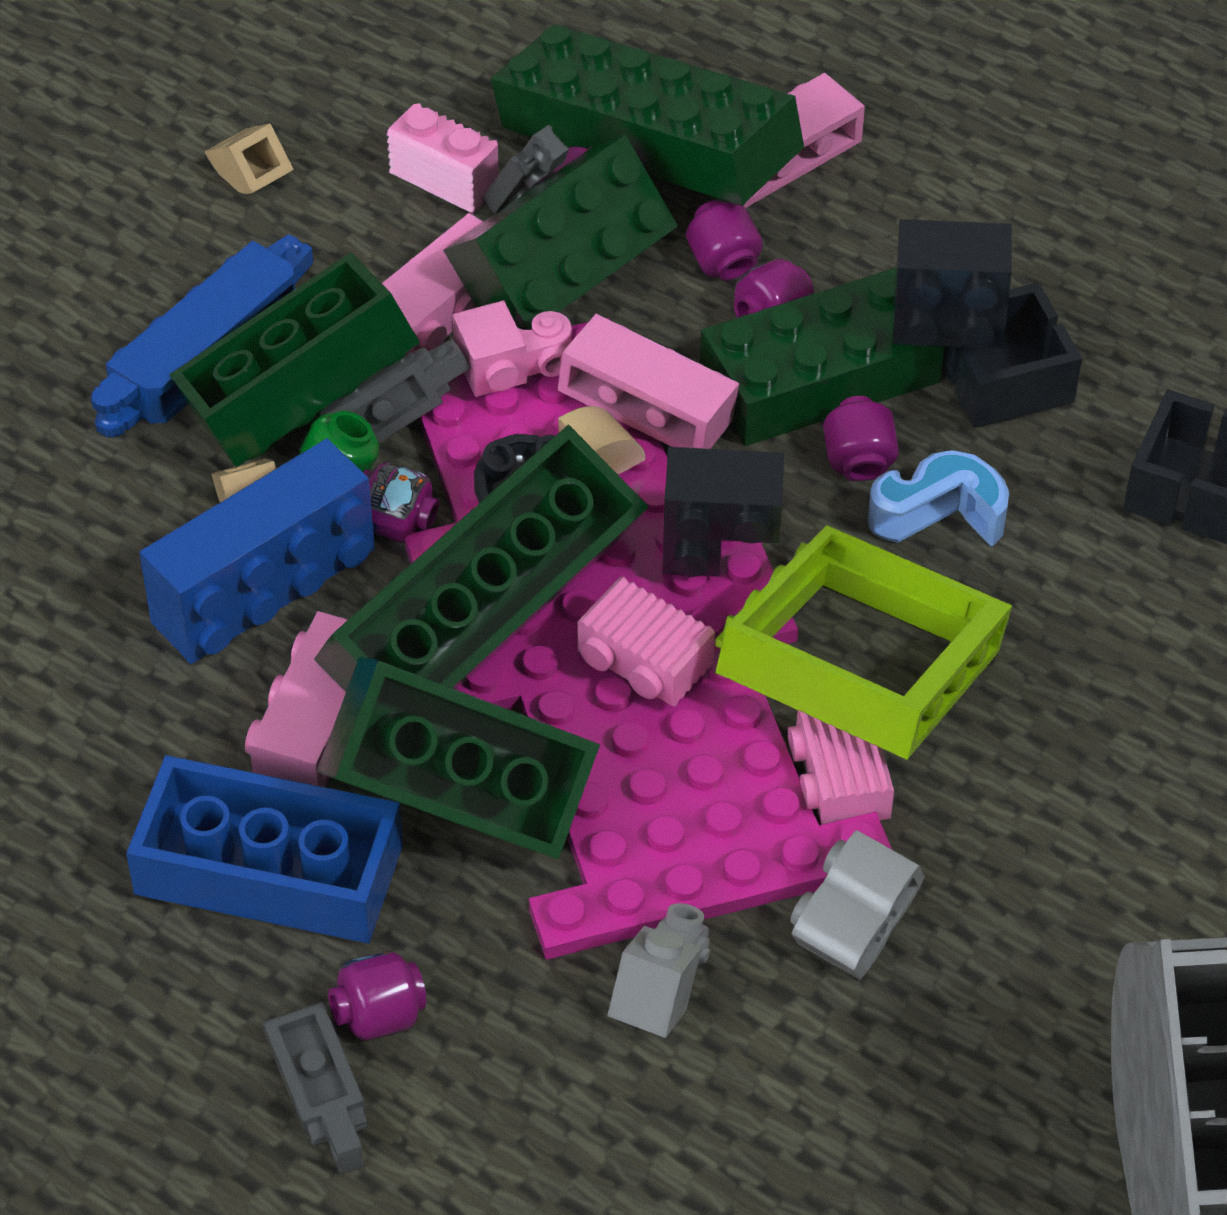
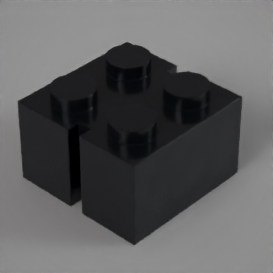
(952, 283)
(1030, 373)
(1175, 472)

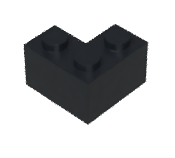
(715, 499)

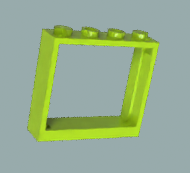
(836, 696)

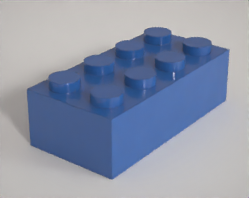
(258, 551)
(266, 849)

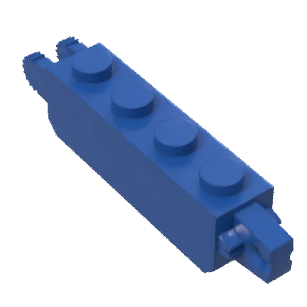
(234, 294)

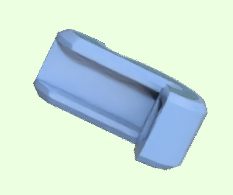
(939, 488)

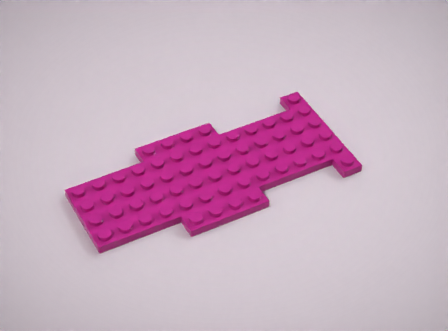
(681, 796)

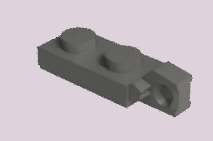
(526, 169)
(404, 389)
(319, 1082)

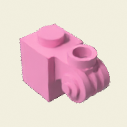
(504, 354)

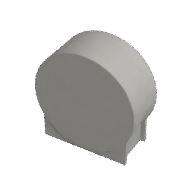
(1171, 1074)

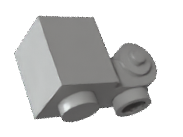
(660, 971)

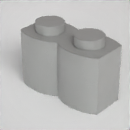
(856, 903)

